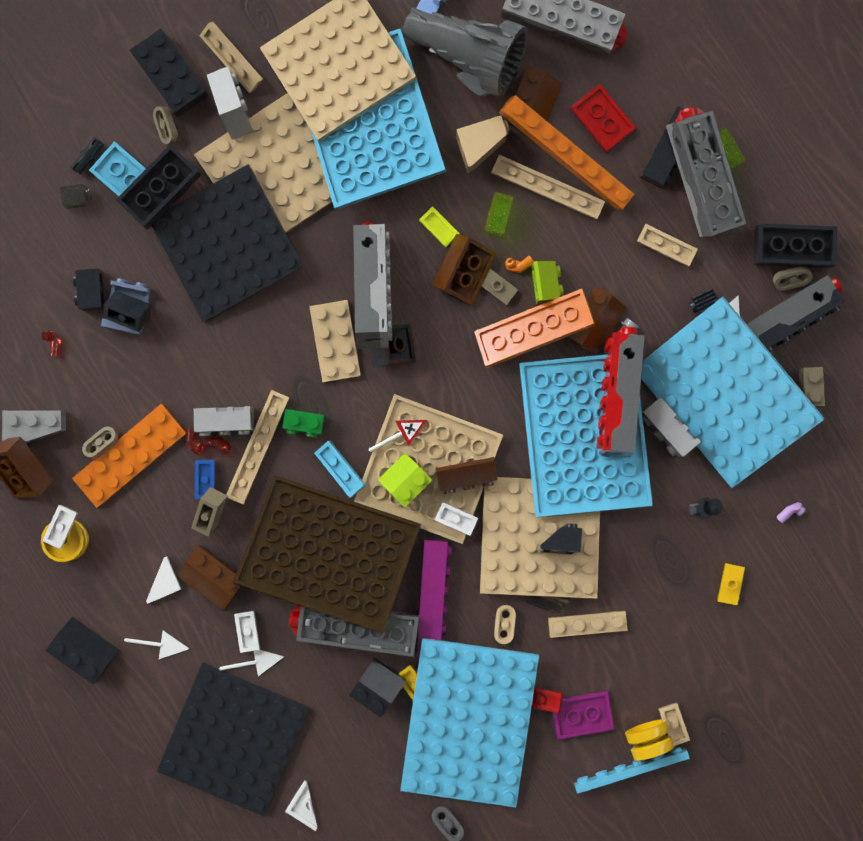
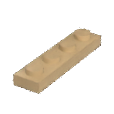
(231, 57)
(587, 624)

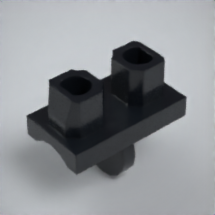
(706, 507)

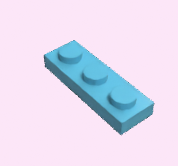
(340, 469)

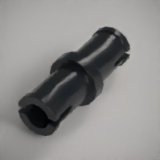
(86, 155)

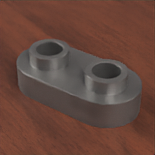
(447, 823)

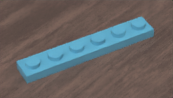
(622, 771)

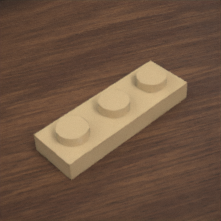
(667, 245)

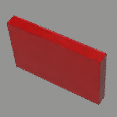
(603, 118)

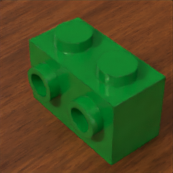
(304, 422)

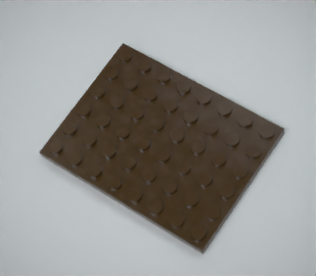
(327, 554)

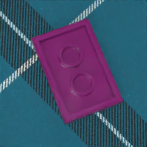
(584, 715)

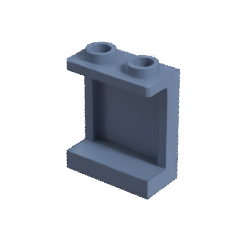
(137, 291)

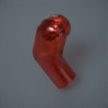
(53, 340)
(192, 443)
(220, 443)

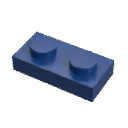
(204, 477)

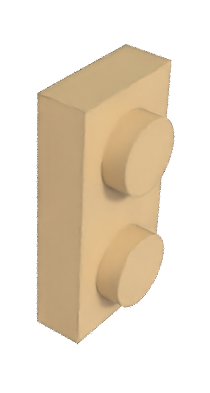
(675, 723)

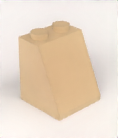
(481, 140)

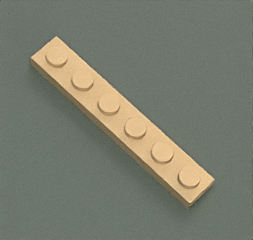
(547, 187)
(257, 447)

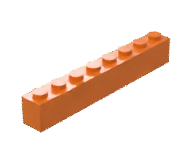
(566, 153)

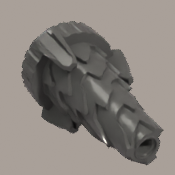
(484, 51)

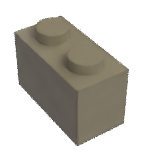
(812, 384)
(209, 511)

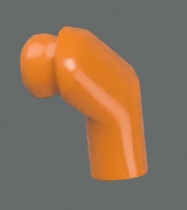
(518, 266)

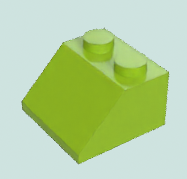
(545, 281)
(404, 479)

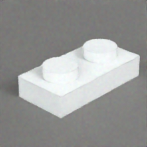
(456, 519)
(60, 526)
(247, 631)

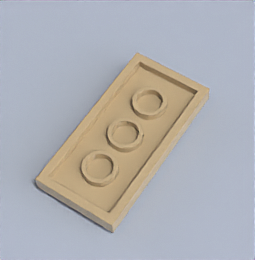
(335, 341)

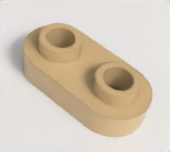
(504, 624)

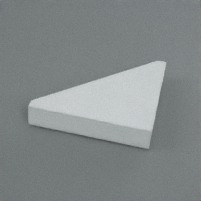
(164, 583)
(302, 807)

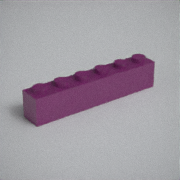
(433, 591)

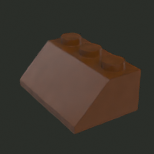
(538, 91)
(464, 269)
(606, 314)
(21, 469)
(466, 475)
(210, 577)

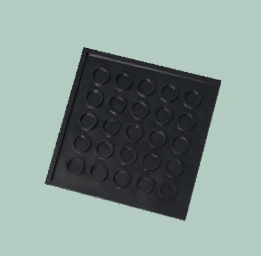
(226, 243)
(233, 739)

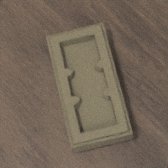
(499, 287)

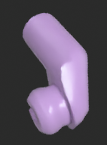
(790, 510)

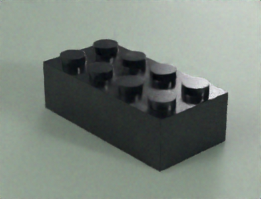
(169, 72)
(158, 187)
(795, 245)

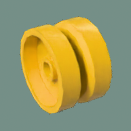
(74, 548)
(649, 739)

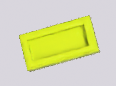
(439, 226)

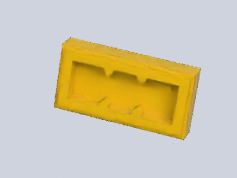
(731, 584)

